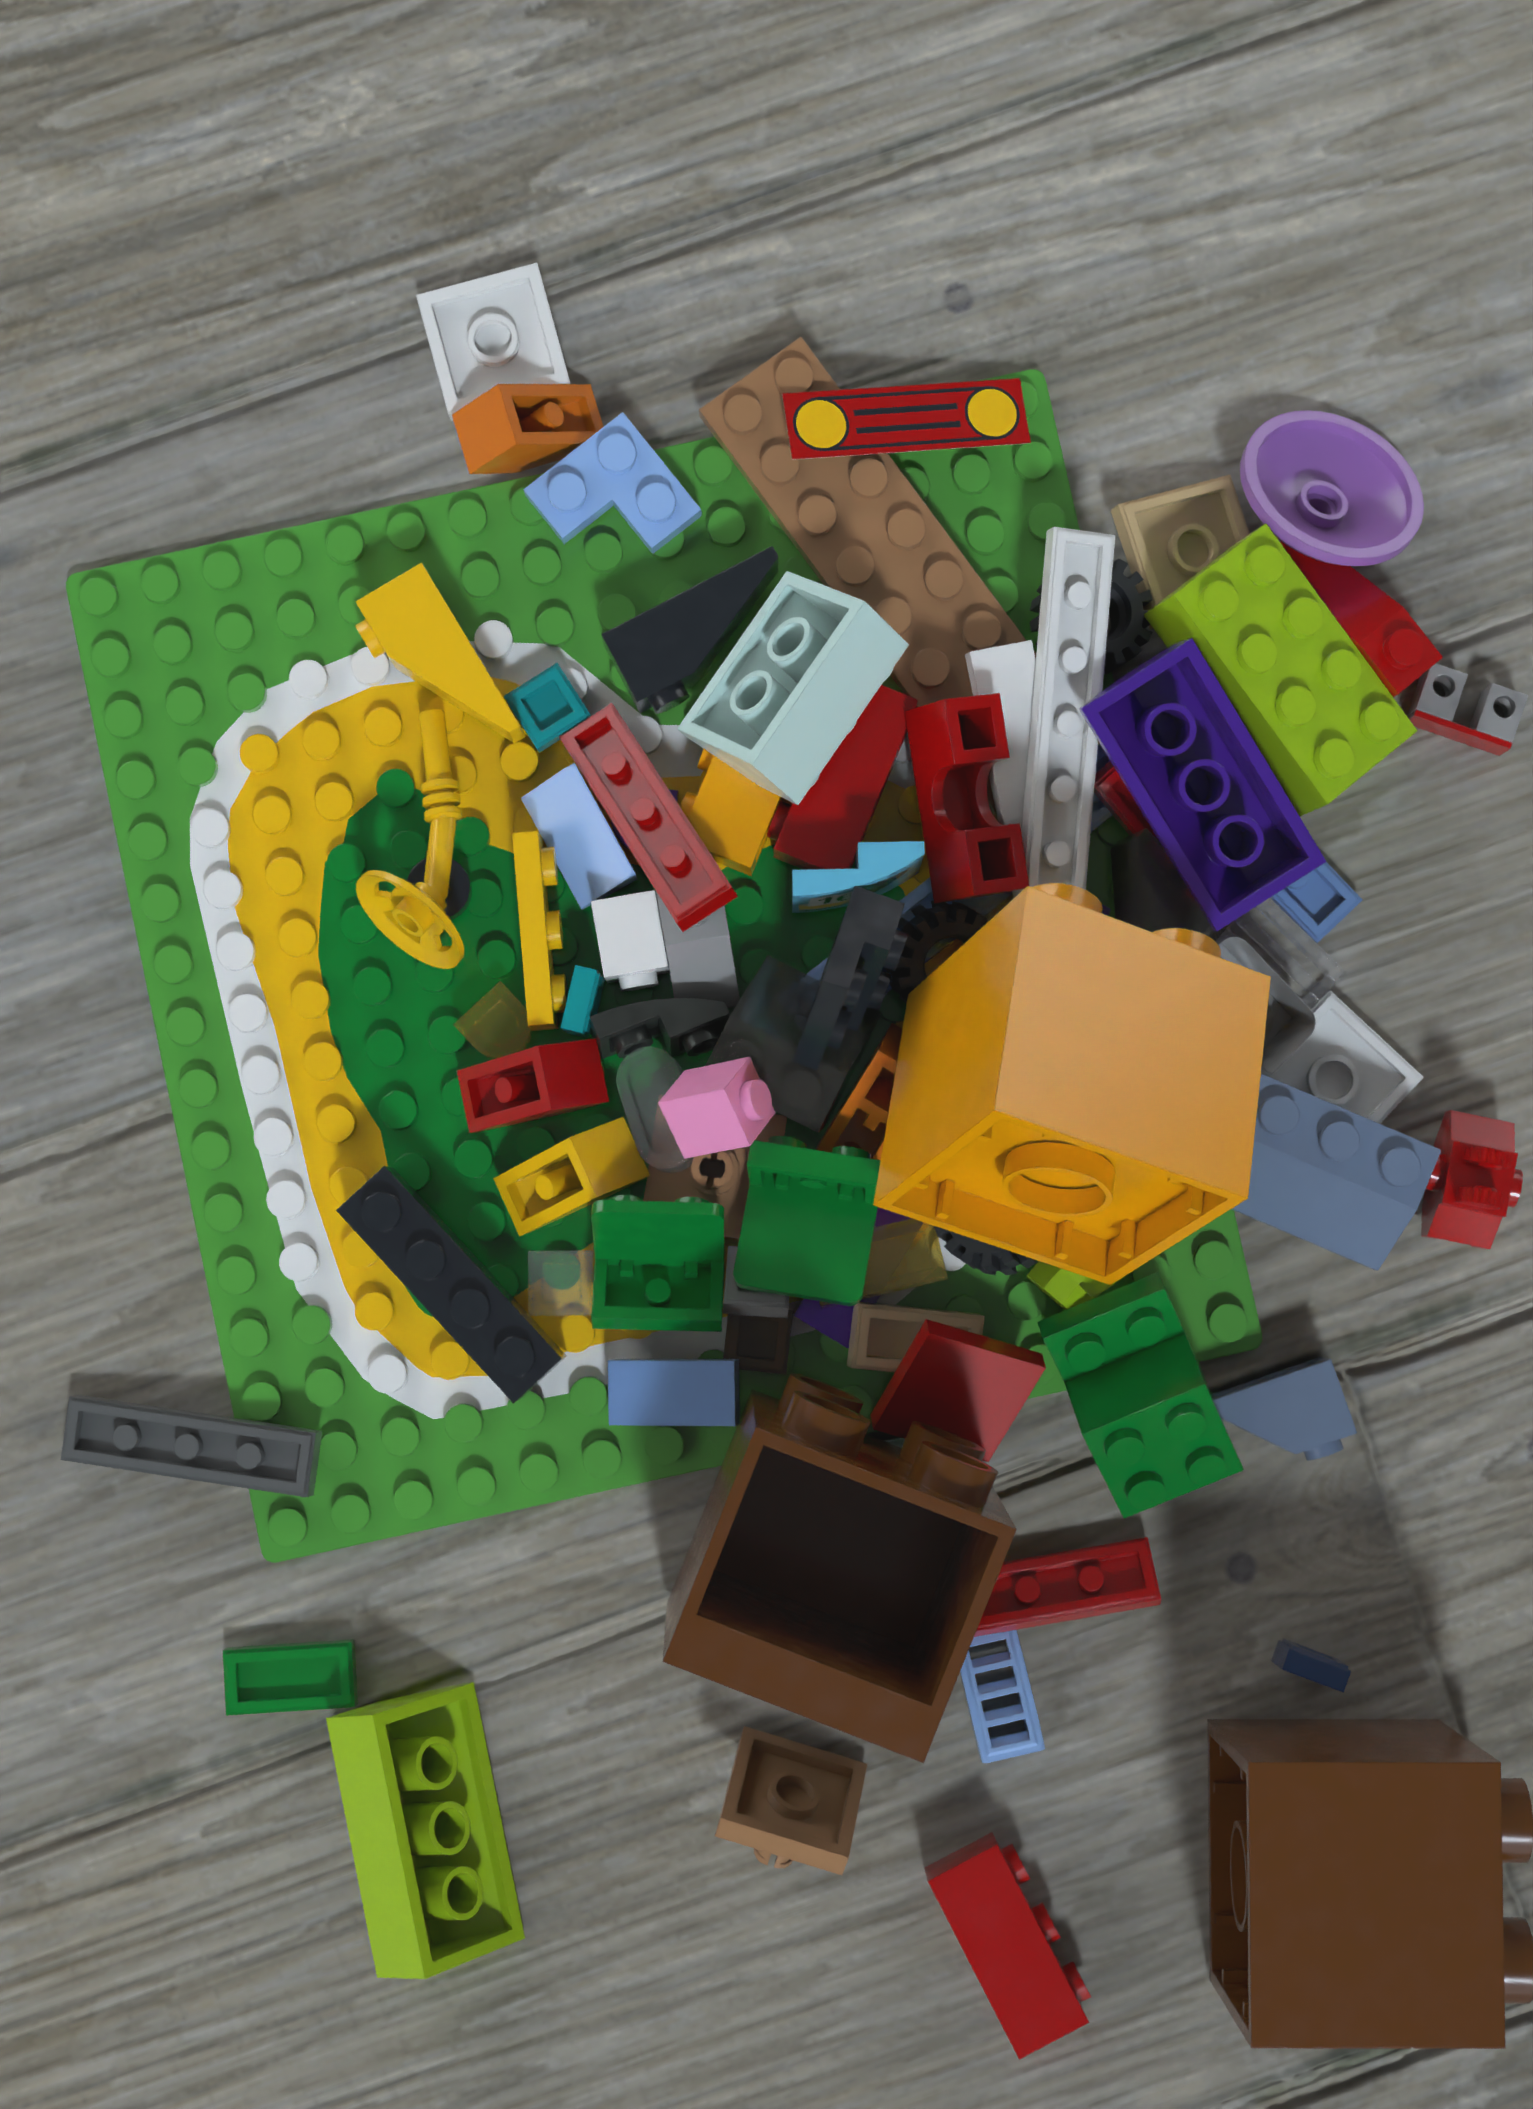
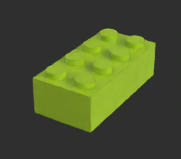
(1286, 669)

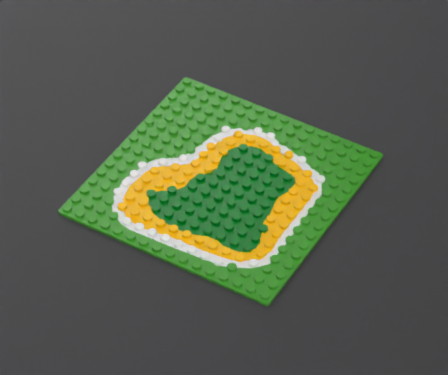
(303, 1051)

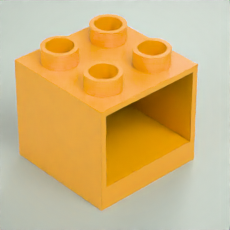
(1076, 1087)

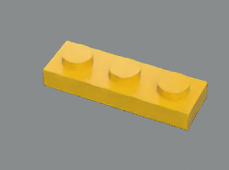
(539, 930)

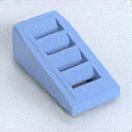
(1012, 1744)

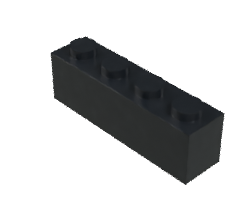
(451, 1283)

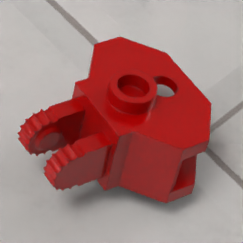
(1471, 1180)

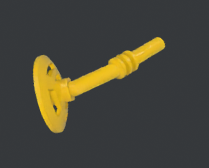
(419, 908)

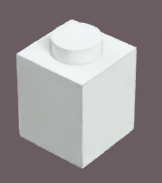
(630, 940)

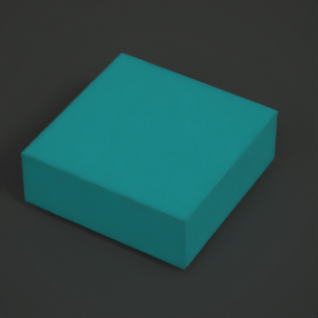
(547, 707)
(582, 1001)

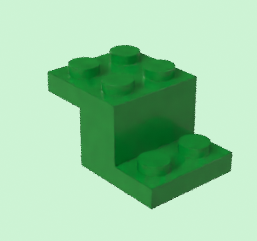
(1140, 1395)

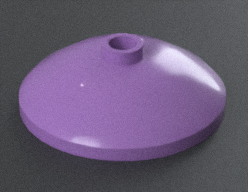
(1331, 488)

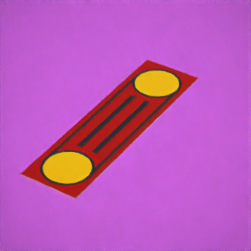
(905, 418)

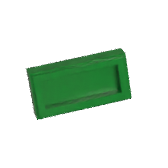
(290, 1677)

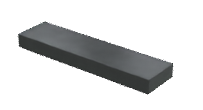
(191, 1445)

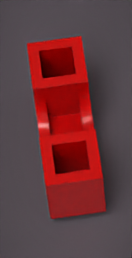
(952, 755)

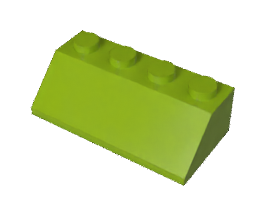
(425, 1831)

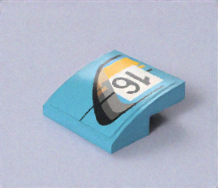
(877, 869)

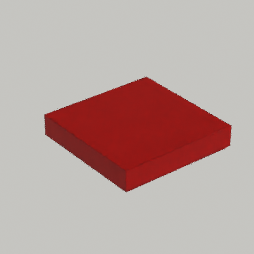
(959, 1385)

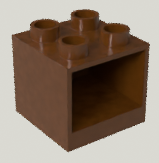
(840, 1567)
(1364, 1884)

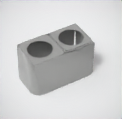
(1292, 1017)

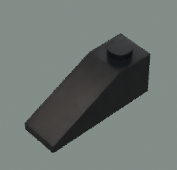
(679, 639)

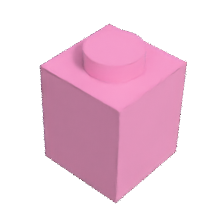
(717, 1107)

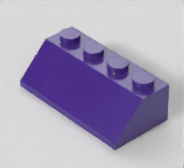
(1202, 783)

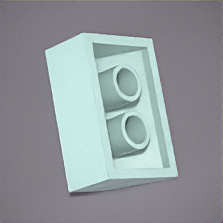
(794, 685)

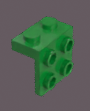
(807, 1221)
(658, 1264)

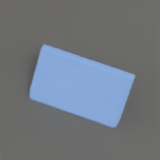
(581, 836)

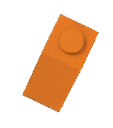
(525, 426)

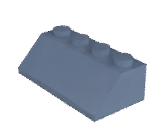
(1333, 1175)

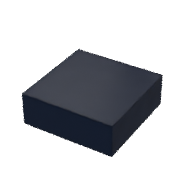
(1311, 1664)

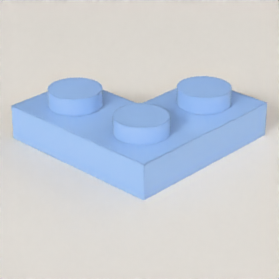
(617, 471)

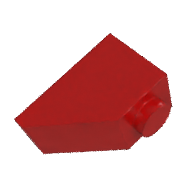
(533, 1084)

